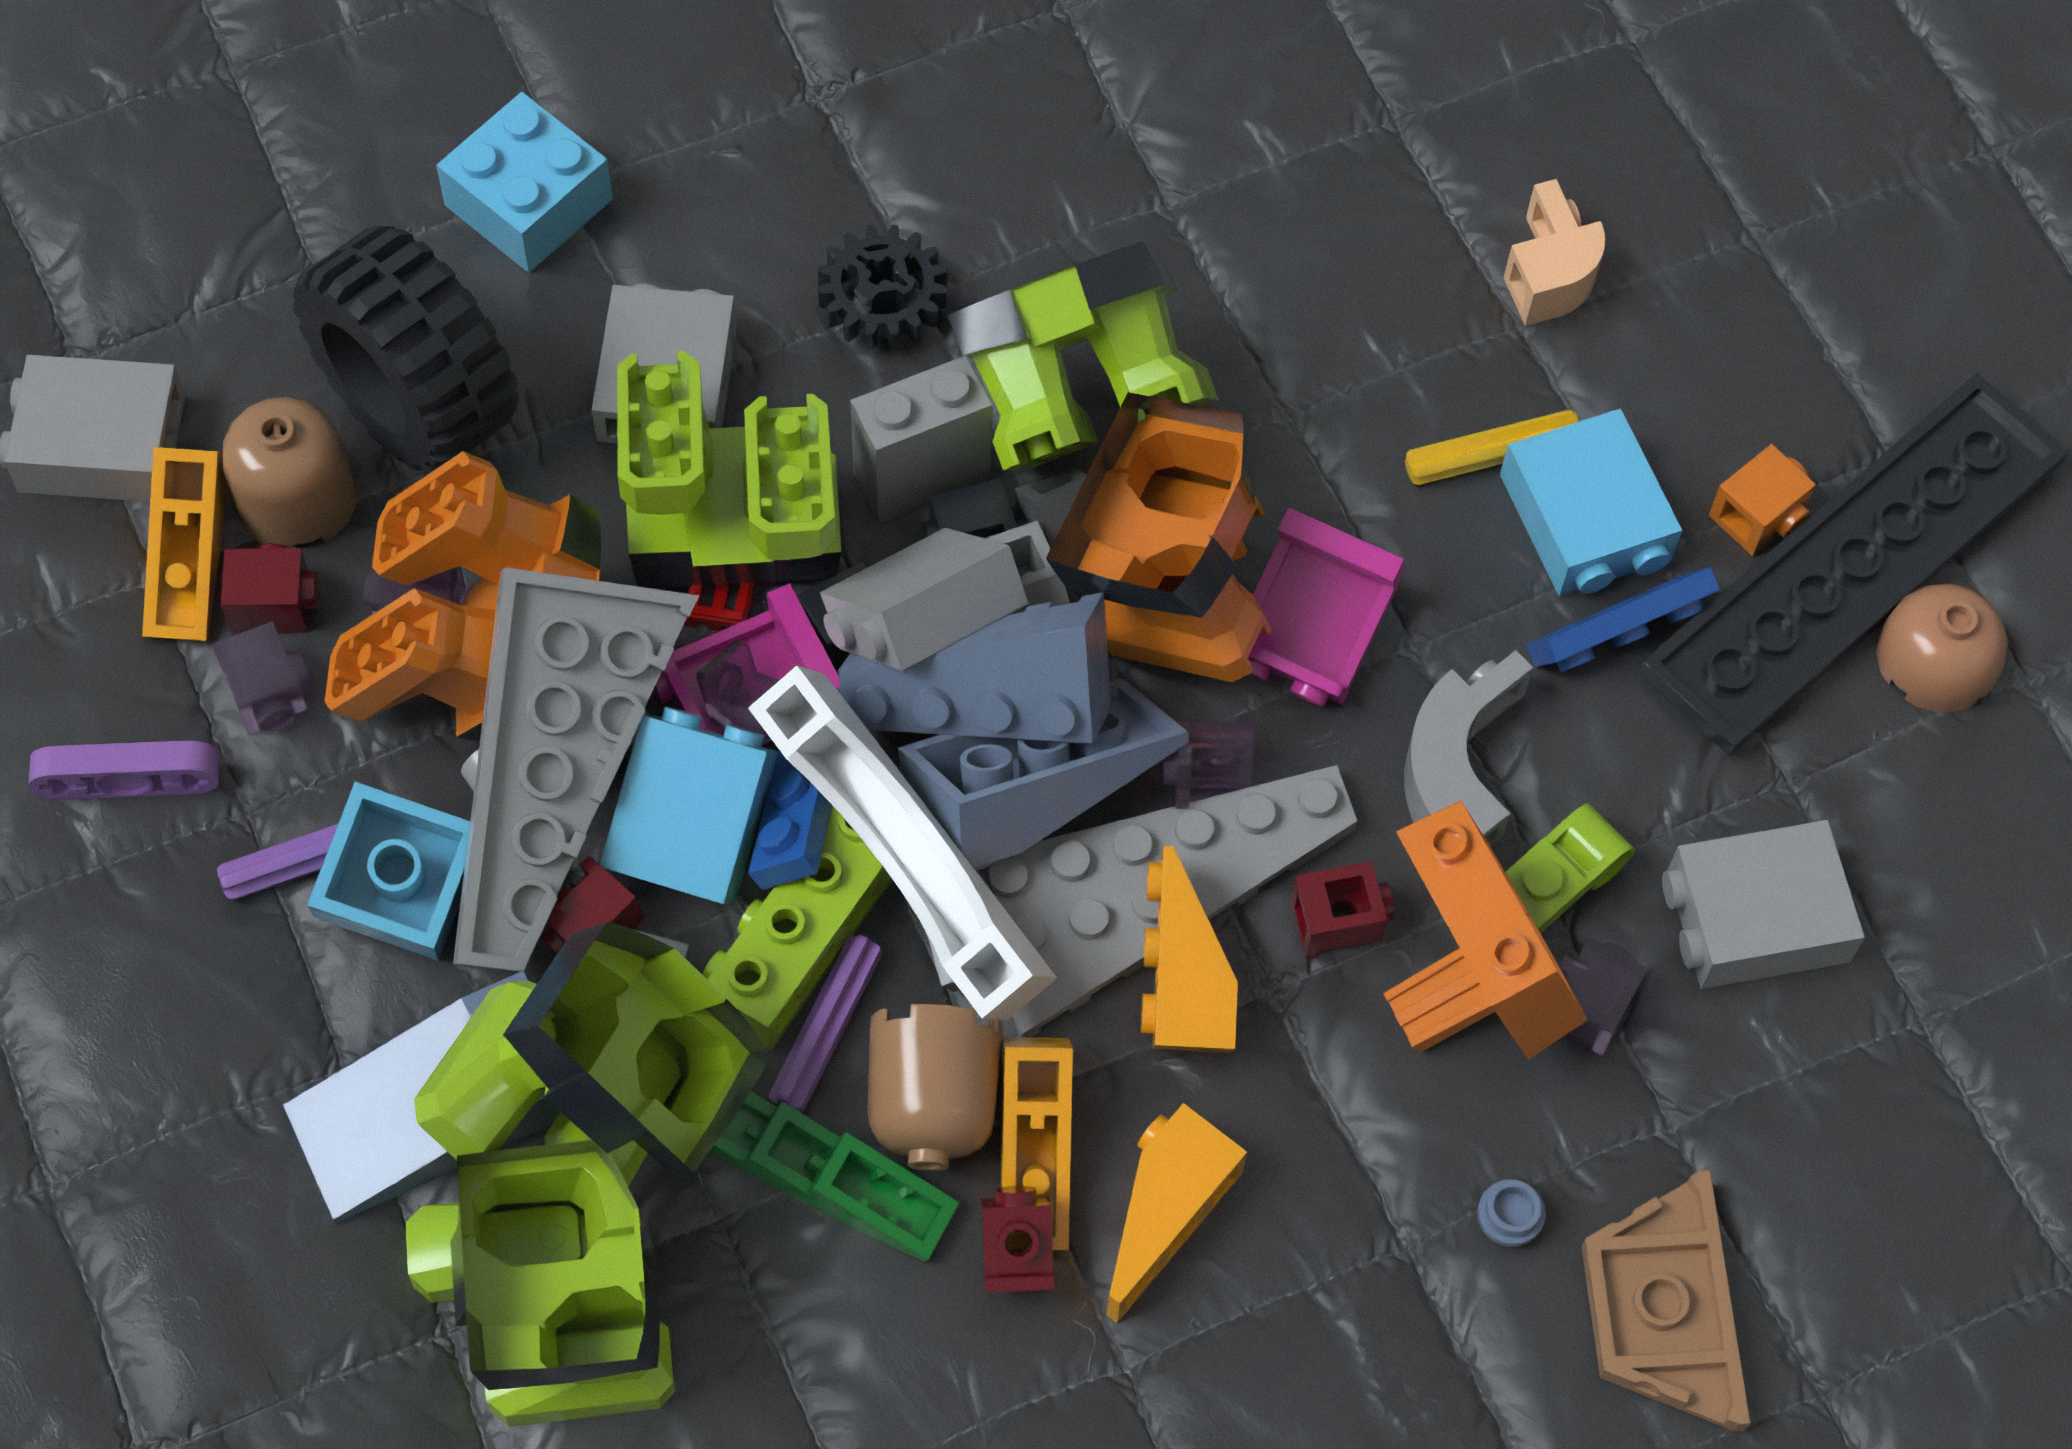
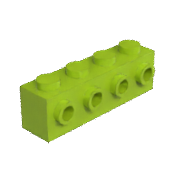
(798, 933)

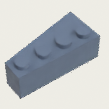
(1015, 679)

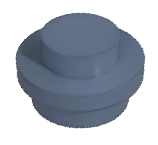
(1511, 1213)

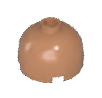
(1943, 647)

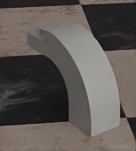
(1437, 756)

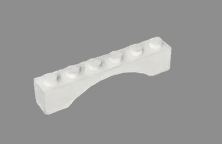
(958, 911)

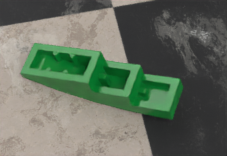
(837, 1176)

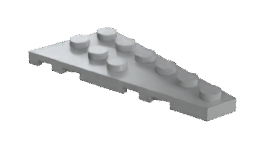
(558, 716)
(1087, 890)

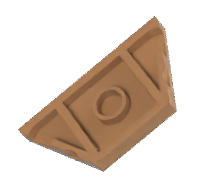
(1667, 1306)

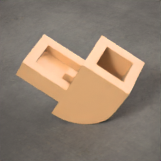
(1561, 263)

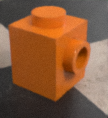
(1763, 500)

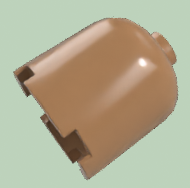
(288, 472)
(933, 1083)

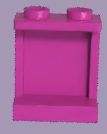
(1323, 607)
(777, 644)

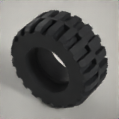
(406, 347)

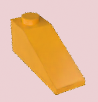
(183, 542)
(1037, 1126)
(1177, 1184)

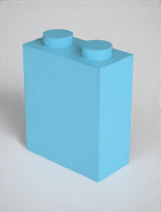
(1590, 503)
(689, 805)

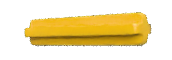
(1477, 449)

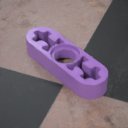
(124, 770)

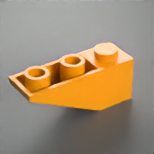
(1193, 979)

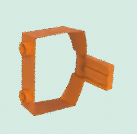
(1501, 953)

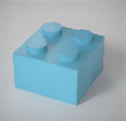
(525, 182)
(393, 871)

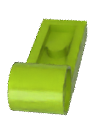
(1567, 863)

